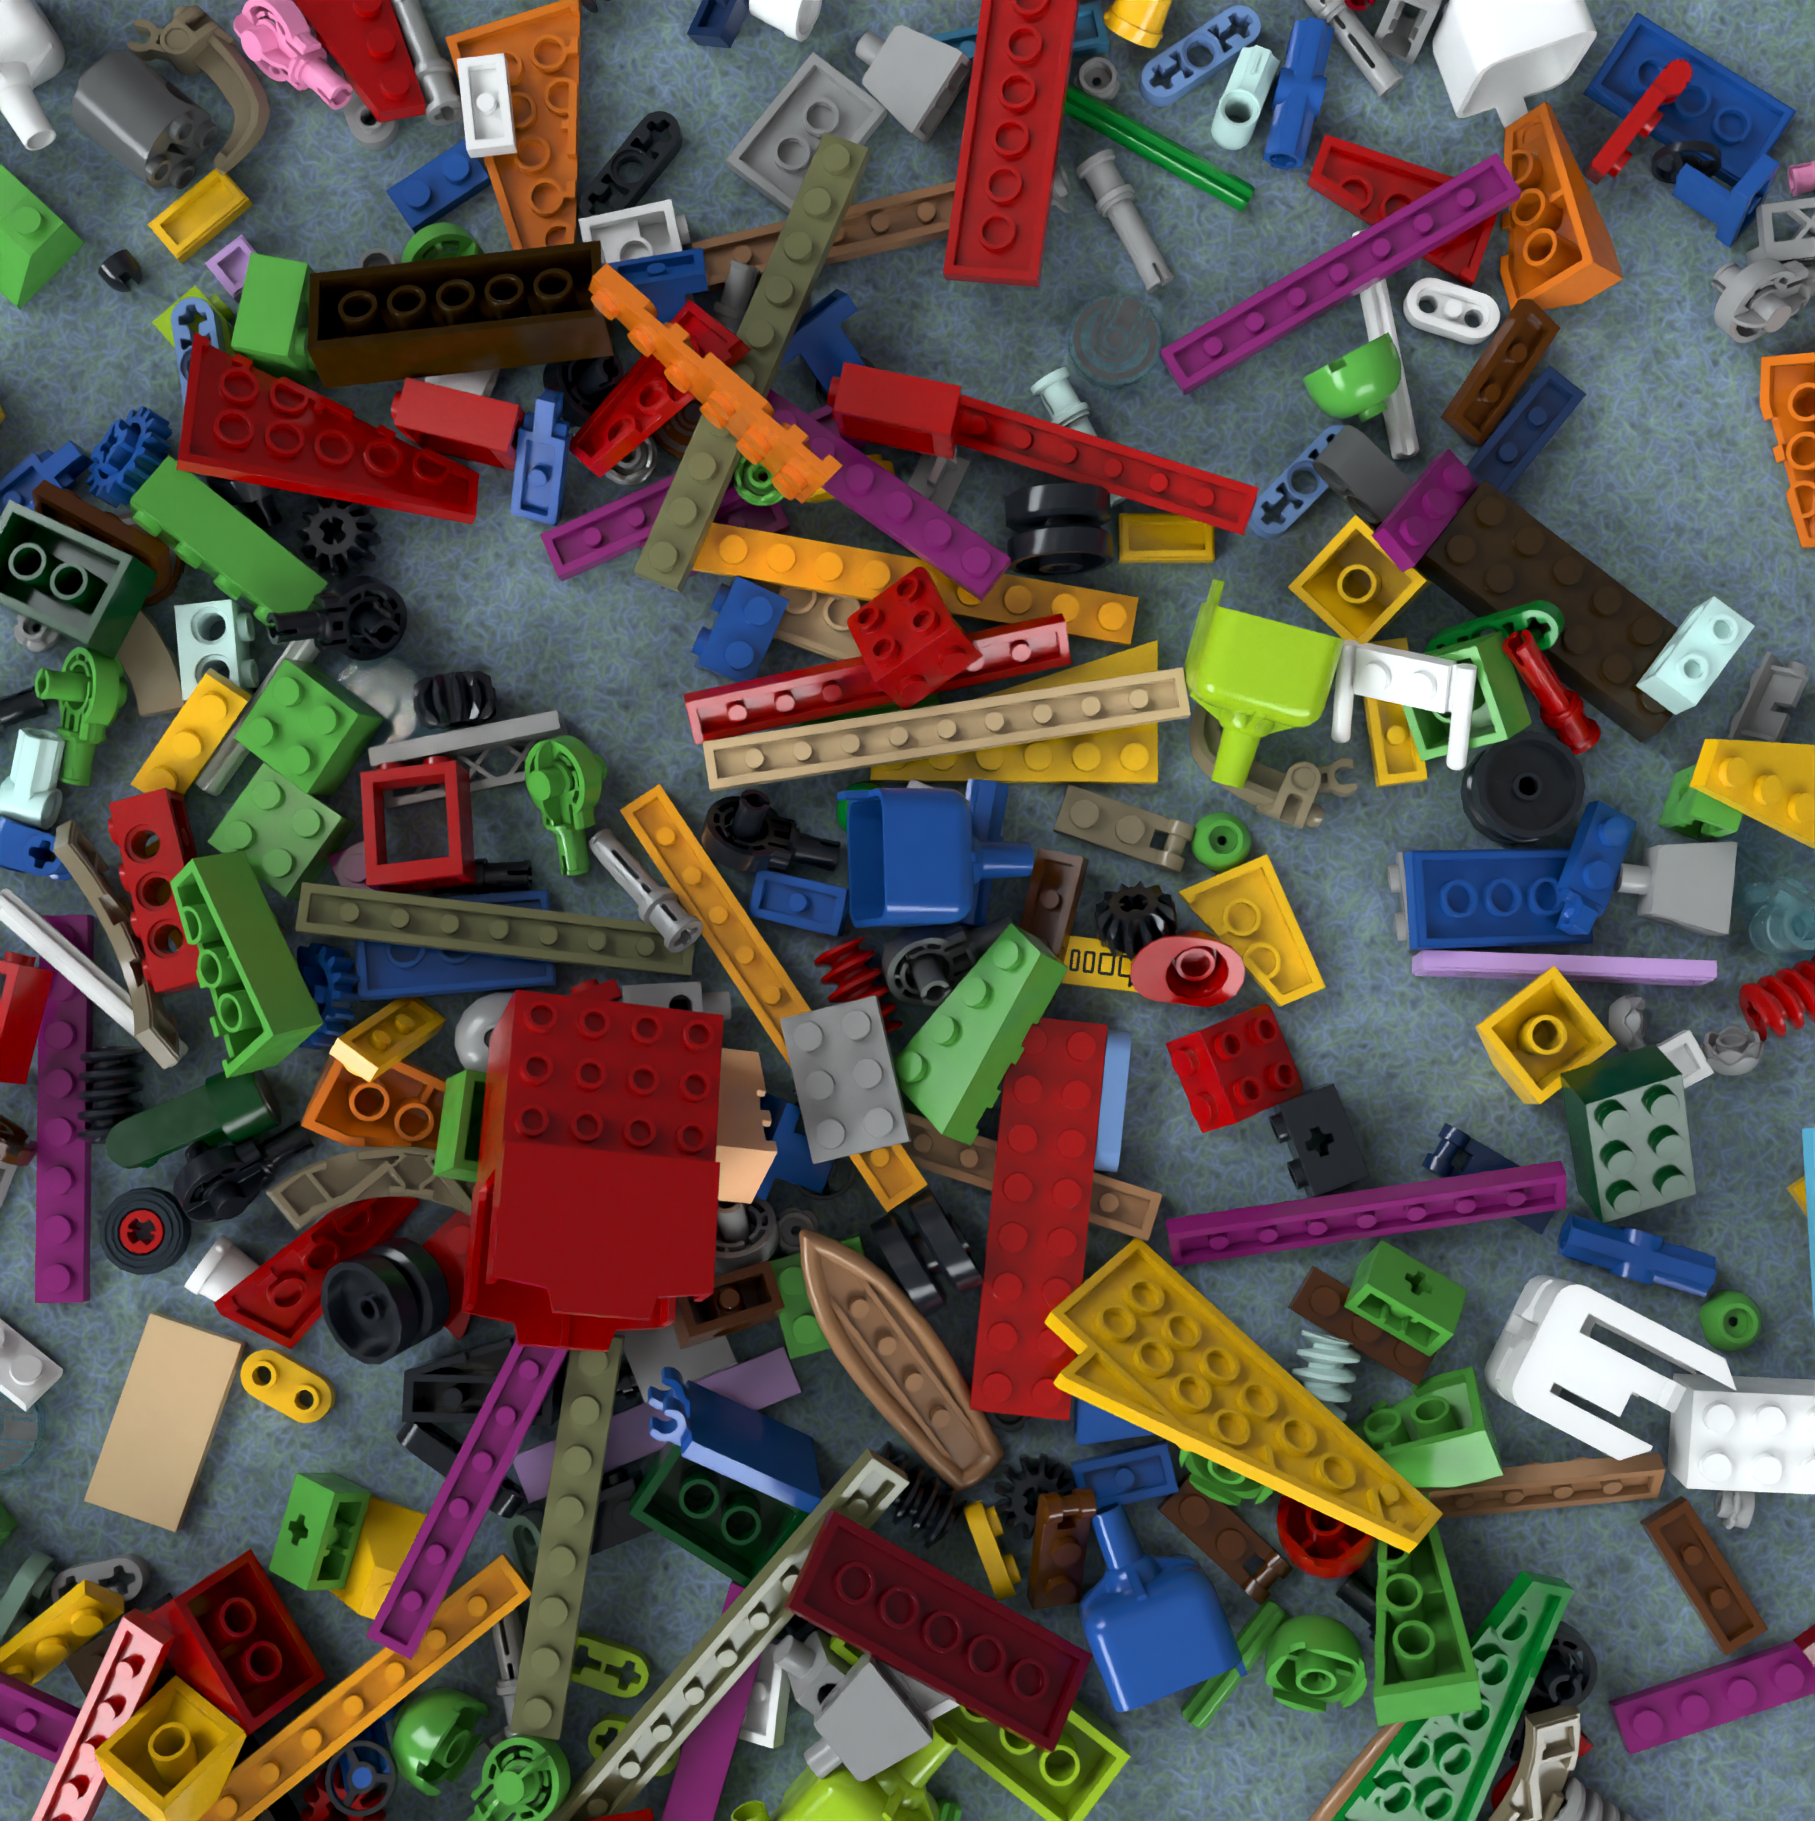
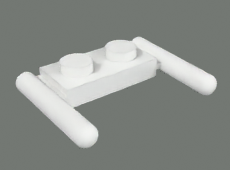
(1405, 680)

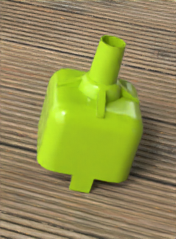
(1255, 679)
(890, 1795)

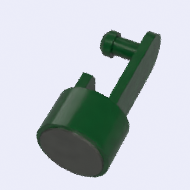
(213, 1113)

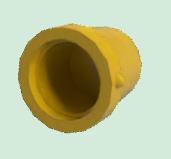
(1138, 20)

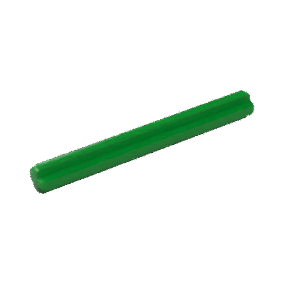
(1158, 148)

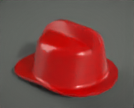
(1188, 970)

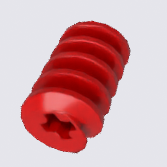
(854, 978)
(1780, 999)

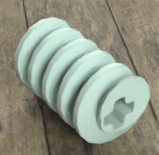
(1327, 1370)

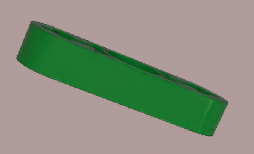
(1507, 622)

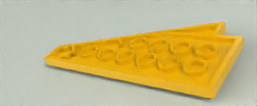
(1194, 1378)

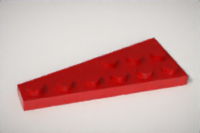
(370, 51)
(295, 440)

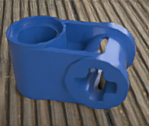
(29, 850)

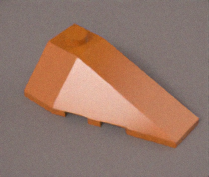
(1555, 231)

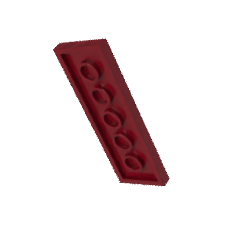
(938, 1631)

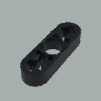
(628, 152)
(440, 1451)

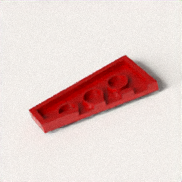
(1379, 185)
(647, 397)
(285, 1292)

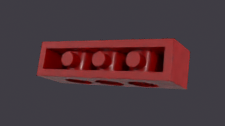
(130, 827)

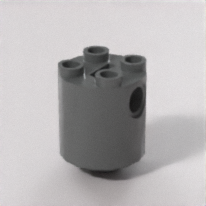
(142, 119)

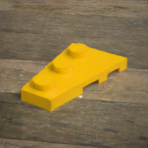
(1255, 918)

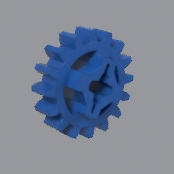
(128, 456)
(331, 987)

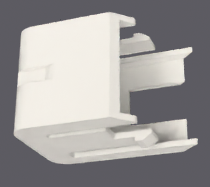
(1551, 1349)

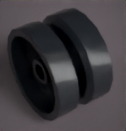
(1059, 529)
(1548, 777)
(930, 1250)
(385, 1300)

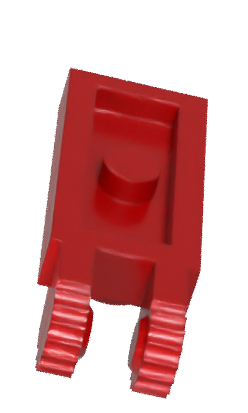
(1640, 120)

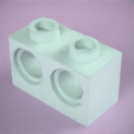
(200, 654)
(1695, 655)

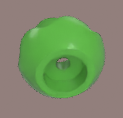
(751, 487)
(1216, 856)
(1715, 1320)

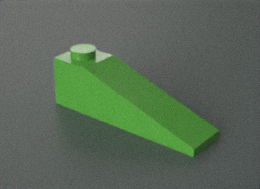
(31, 241)
(1437, 1433)

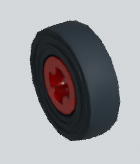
(144, 1256)

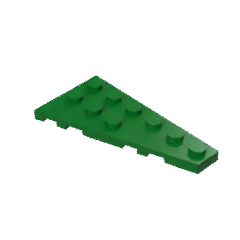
(1447, 1762)

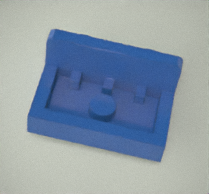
(740, 630)

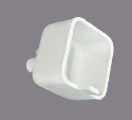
(1508, 51)
(28, 58)

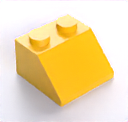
(1357, 584)
(1542, 1035)
(172, 1754)

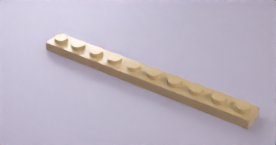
(946, 729)

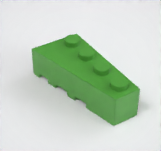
(223, 543)
(244, 962)
(978, 1032)
(1420, 1637)

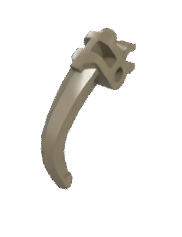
(199, 44)
(1276, 794)

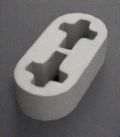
(104, 1568)

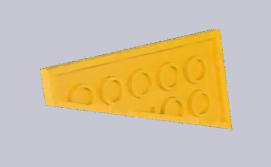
(1091, 758)
(1762, 781)

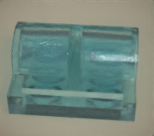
(1781, 915)

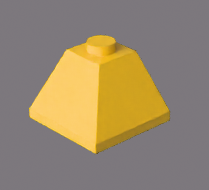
(379, 1554)

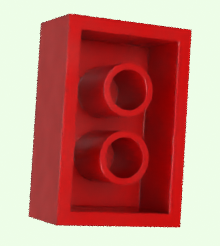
(239, 1644)

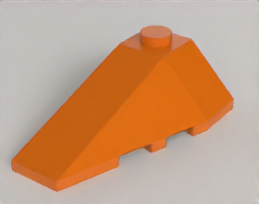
(1789, 402)
(392, 1110)

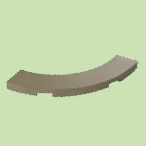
(151, 668)
(151, 1024)
(367, 1175)
(1547, 1757)

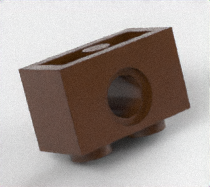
(737, 1303)

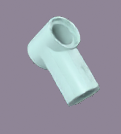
(1244, 97)
(31, 789)

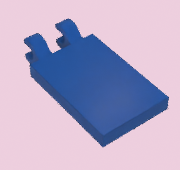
(736, 1441)

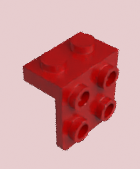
(911, 639)
(1235, 1068)

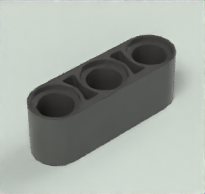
(1361, 475)

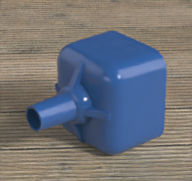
(918, 857)
(1152, 1619)

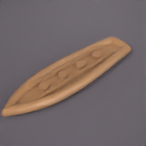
(898, 1361)

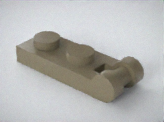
(1122, 828)

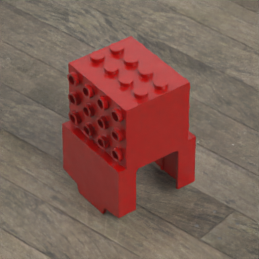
(594, 1169)

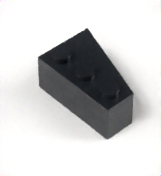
(458, 1384)

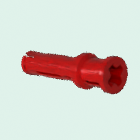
(1558, 706)

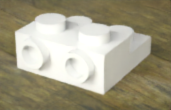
(638, 232)

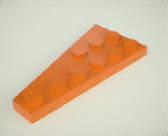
(544, 65)
(724, 395)

